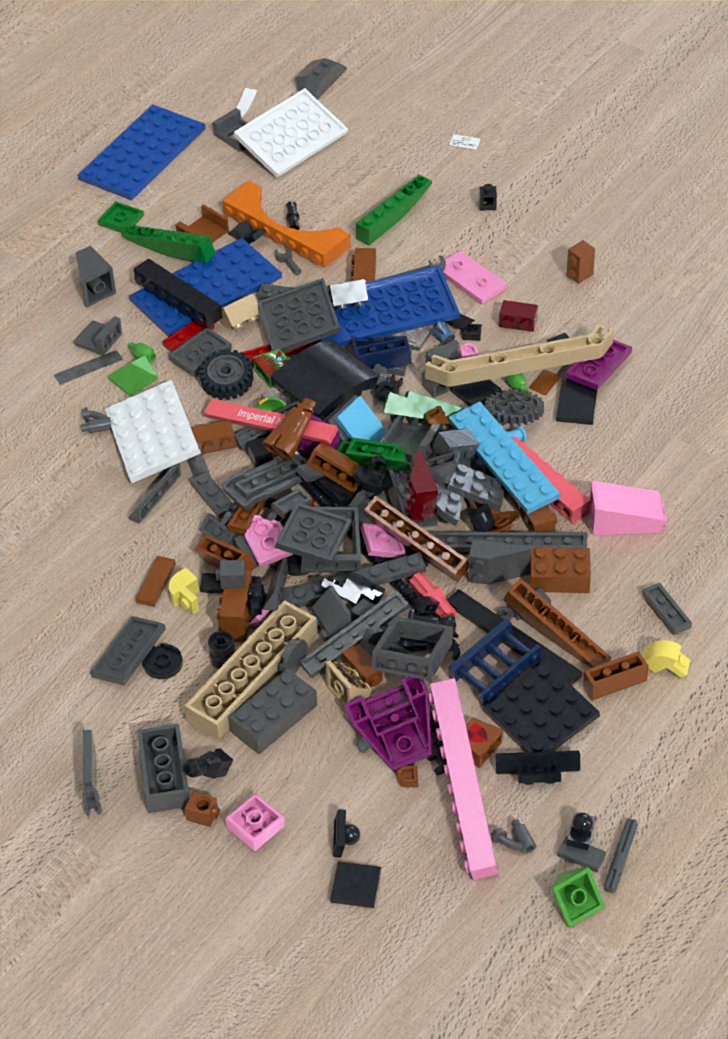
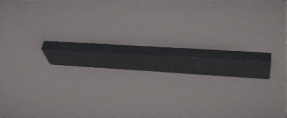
(488, 620)

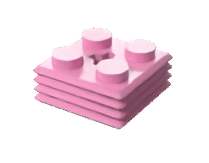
(265, 818)

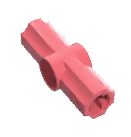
(424, 587)

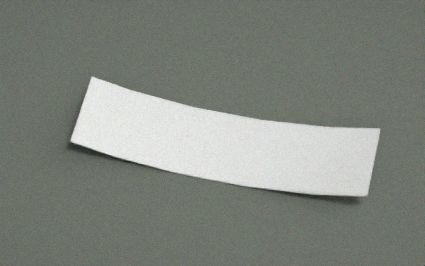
(246, 100)

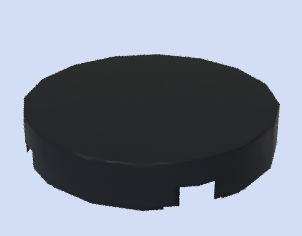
(163, 661)

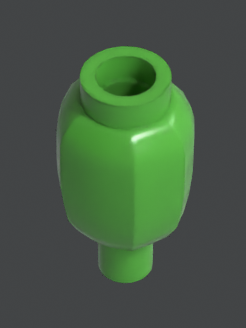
(142, 349)
(517, 382)

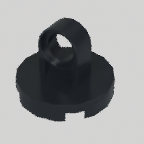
(372, 477)

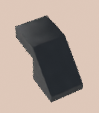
(245, 231)

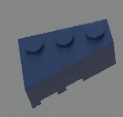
(387, 352)

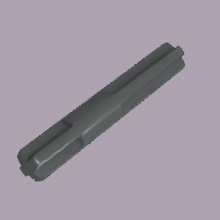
(620, 856)

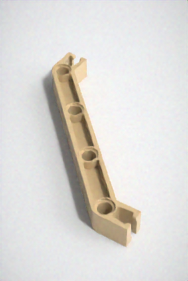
(519, 359)

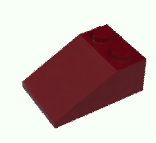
(421, 491)

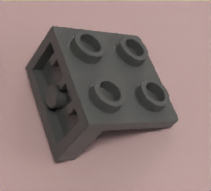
(99, 336)

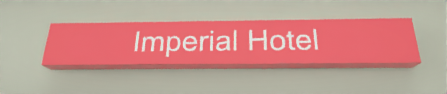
(266, 420)

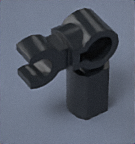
(257, 598)

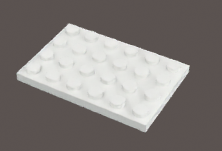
(290, 132)
(152, 431)

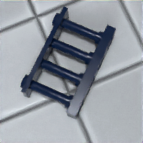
(489, 645)

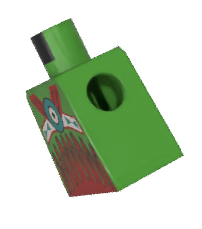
(268, 363)

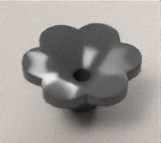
(382, 372)

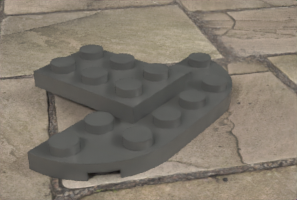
(467, 484)

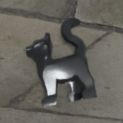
(428, 647)

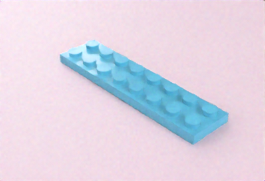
(506, 459)

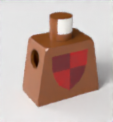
(483, 740)

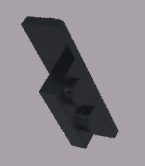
(538, 766)

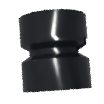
(221, 648)

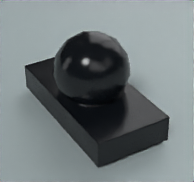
(581, 830)
(343, 833)

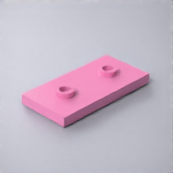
(472, 277)

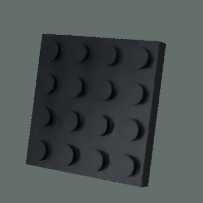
(541, 710)

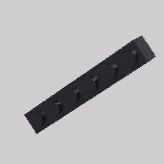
(178, 293)

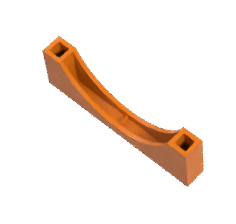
(317, 246)

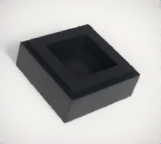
(472, 332)

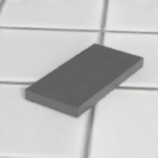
(128, 650)

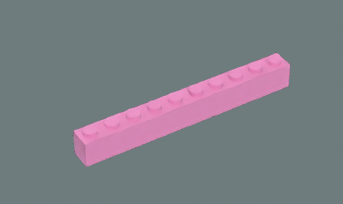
(464, 780)

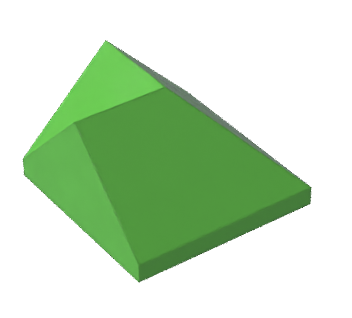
(134, 376)
(576, 895)

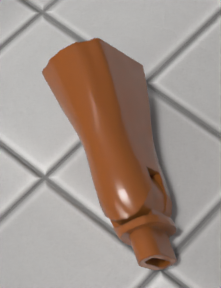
(287, 435)

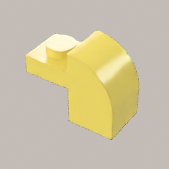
(182, 590)
(664, 655)

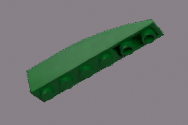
(391, 210)
(172, 243)

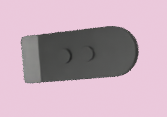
(264, 481)

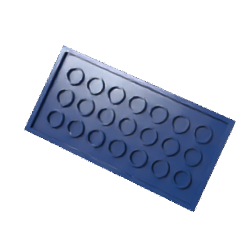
(141, 152)
(226, 277)
(398, 306)

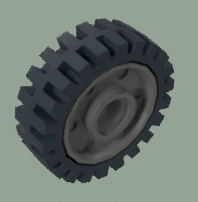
(226, 374)

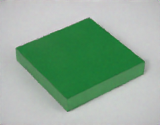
(120, 217)

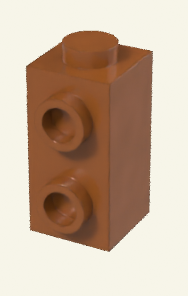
(361, 661)

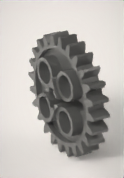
(515, 407)

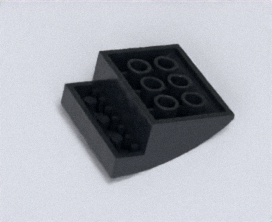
(324, 375)

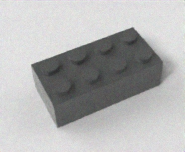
(273, 711)
(162, 768)

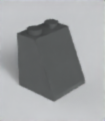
(95, 276)

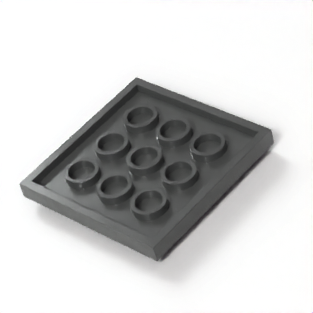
(299, 316)

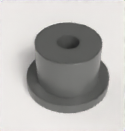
(363, 745)

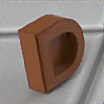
(407, 776)

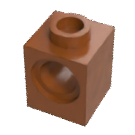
(195, 806)

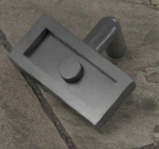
(218, 528)

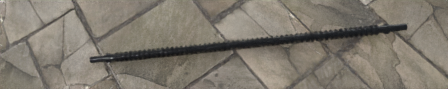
(399, 585)

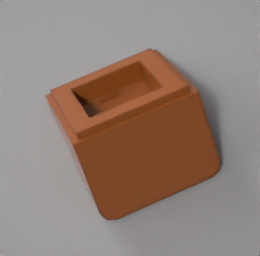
(437, 416)

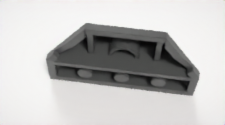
(319, 76)

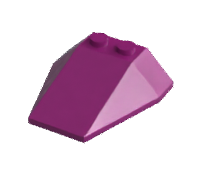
(396, 722)

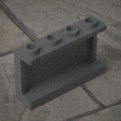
(412, 437)

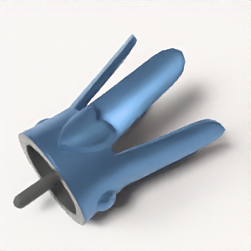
(445, 335)

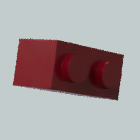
(518, 315)

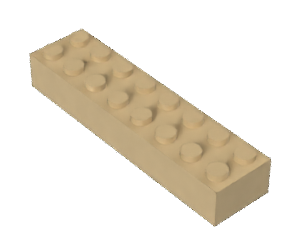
(248, 669)

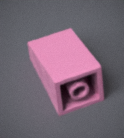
(625, 510)

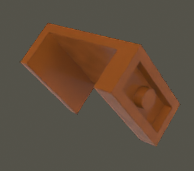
(210, 224)

